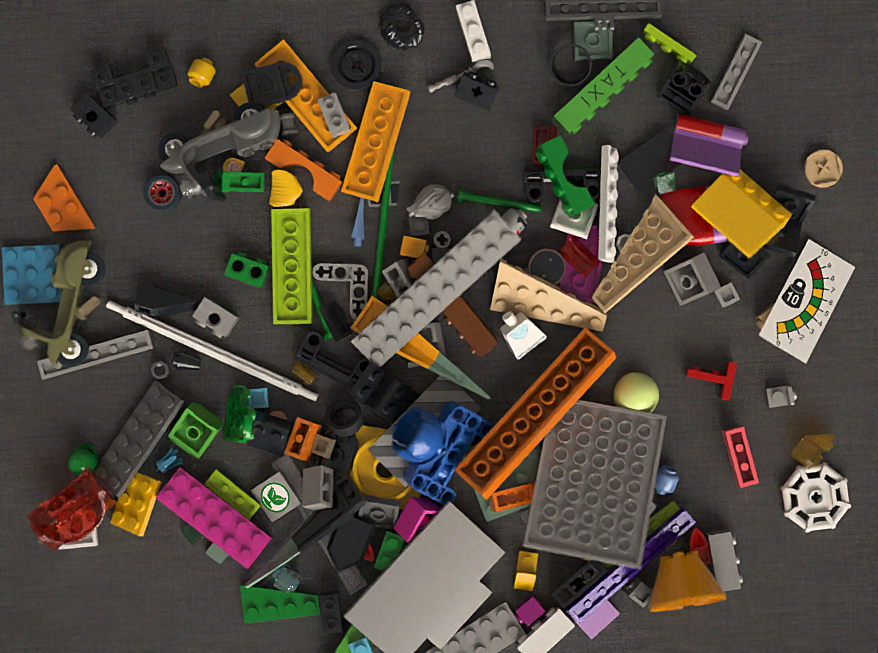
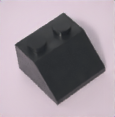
(270, 433)

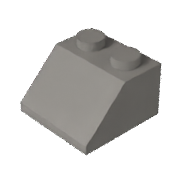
(692, 279)

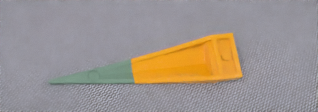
(419, 350)

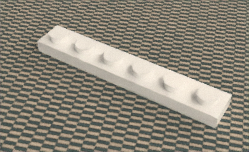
(608, 198)

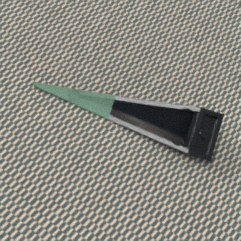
(346, 501)

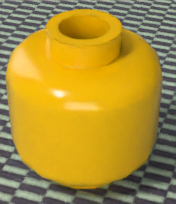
(201, 72)

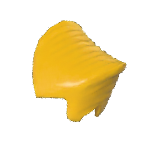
(284, 188)

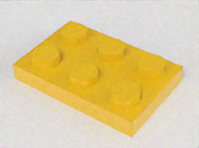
(136, 504)

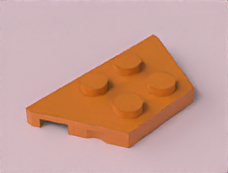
(61, 204)

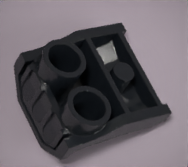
(684, 87)

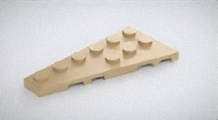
(647, 248)
(541, 300)

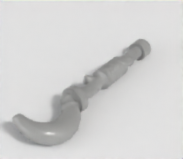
(454, 78)

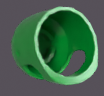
(83, 459)

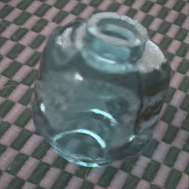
(286, 578)

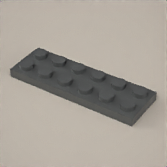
(138, 438)

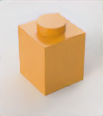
(413, 247)

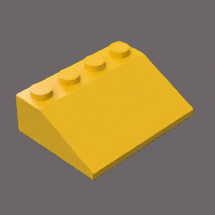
(742, 212)

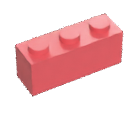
(740, 456)

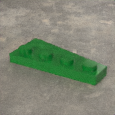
(273, 604)

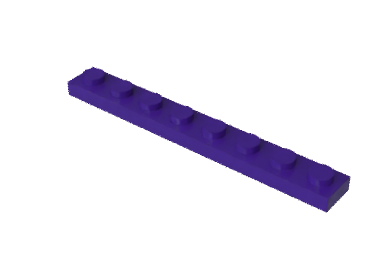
(620, 575)

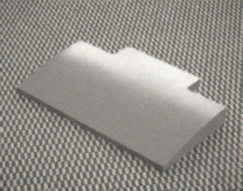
(428, 585)

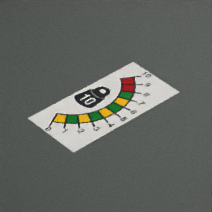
(807, 301)

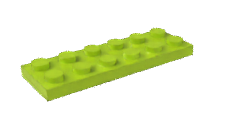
(291, 266)

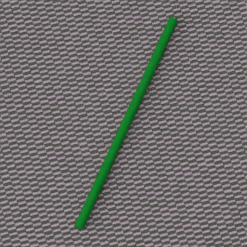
(382, 230)

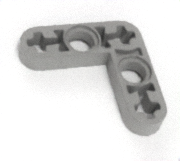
(349, 277)

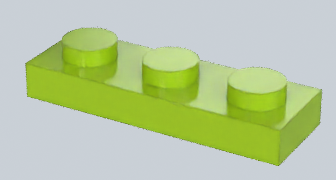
(668, 44)
(232, 494)

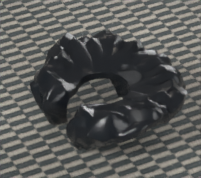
(390, 33)

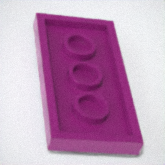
(573, 281)

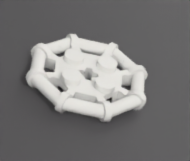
(808, 505)

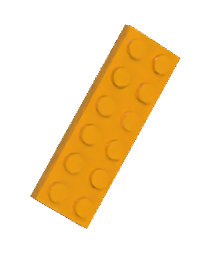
(305, 103)
(375, 141)

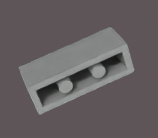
(724, 559)

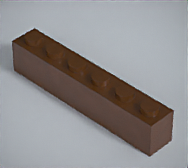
(459, 313)

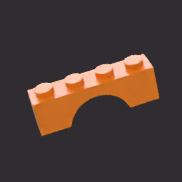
(283, 156)

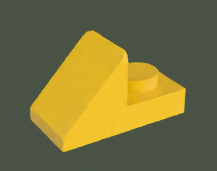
(525, 570)

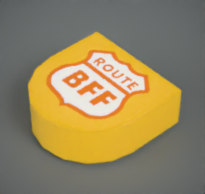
(233, 165)

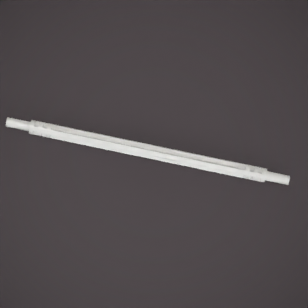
(212, 350)

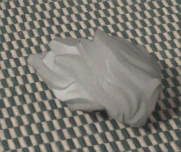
(431, 202)

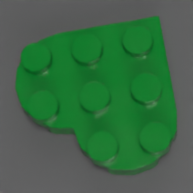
(239, 416)

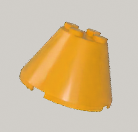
(683, 583)

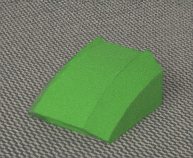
(195, 430)

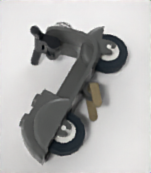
(251, 130)

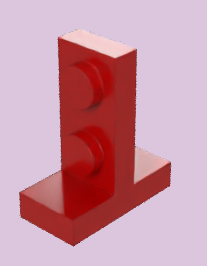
(715, 376)

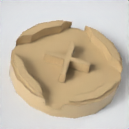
(823, 168)

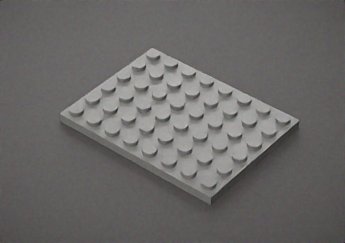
(596, 484)

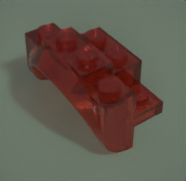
(72, 510)

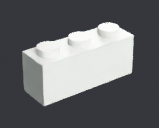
(473, 32)
(546, 632)

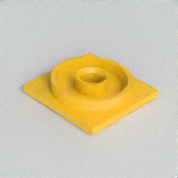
(366, 475)

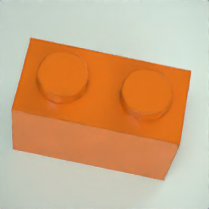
(302, 439)

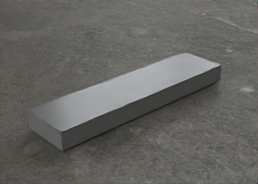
(736, 72)

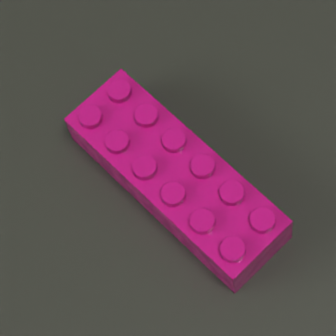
(213, 518)

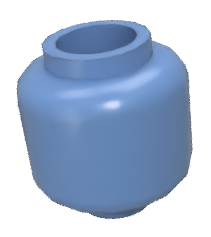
(666, 480)

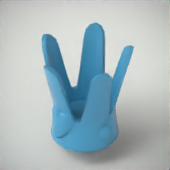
(168, 461)

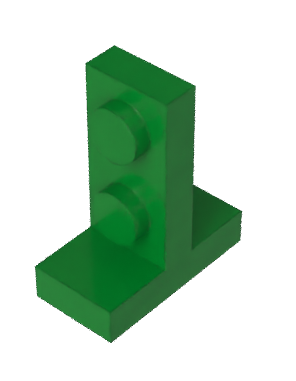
(238, 181)

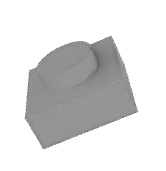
(726, 295)

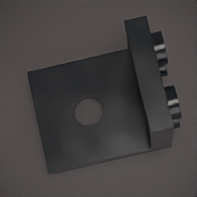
(801, 204)

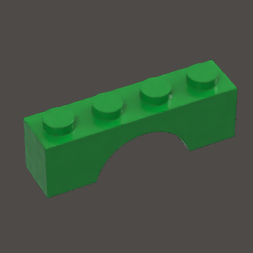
(573, 198)

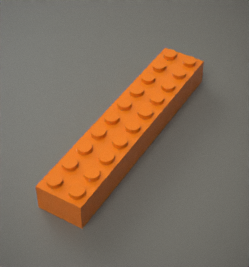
(535, 413)

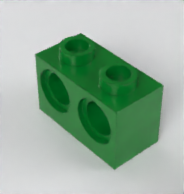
(245, 274)

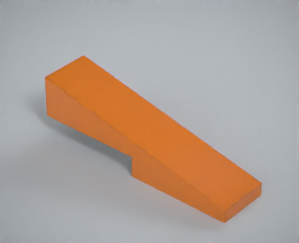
(512, 497)

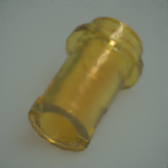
(303, 373)

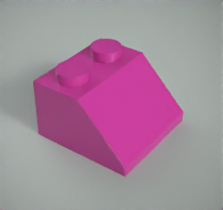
(415, 517)

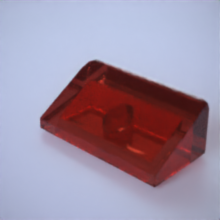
(579, 256)

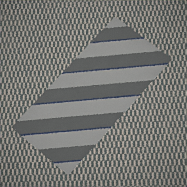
(433, 400)

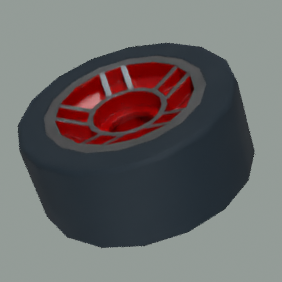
(156, 185)

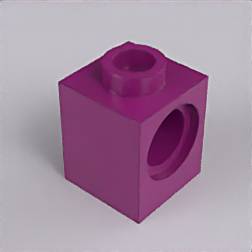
(529, 610)

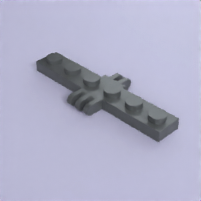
(602, 11)

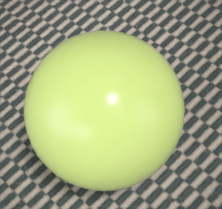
(636, 392)

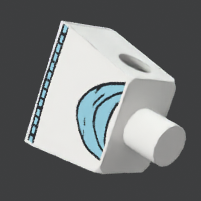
(520, 334)

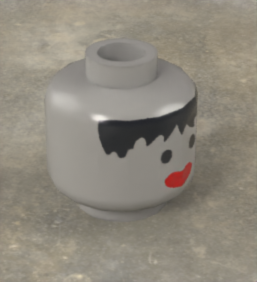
(515, 220)

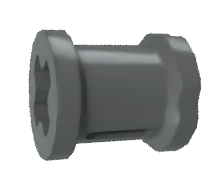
(287, 124)

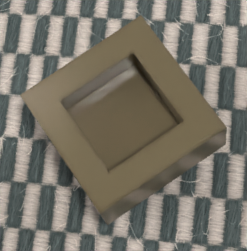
(323, 446)

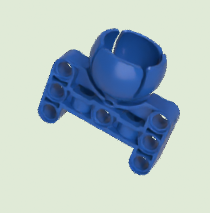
(429, 443)

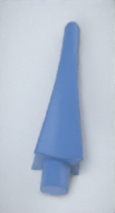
(358, 230)

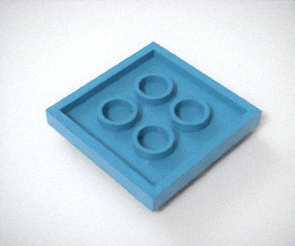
(29, 273)

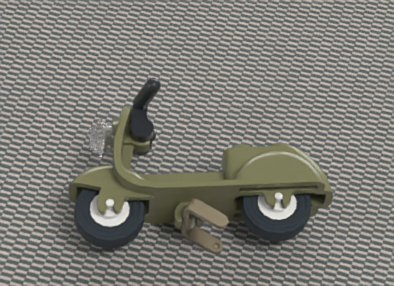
(74, 270)

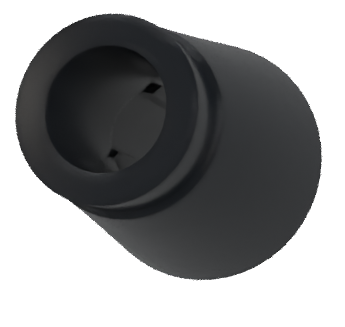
(186, 362)

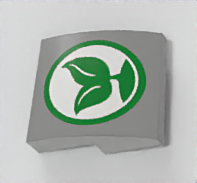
(276, 496)

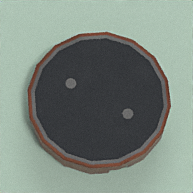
(547, 265)

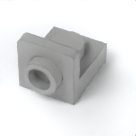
(780, 396)

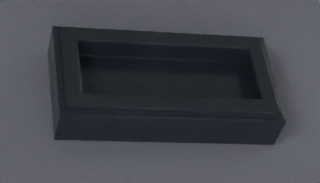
(335, 320)

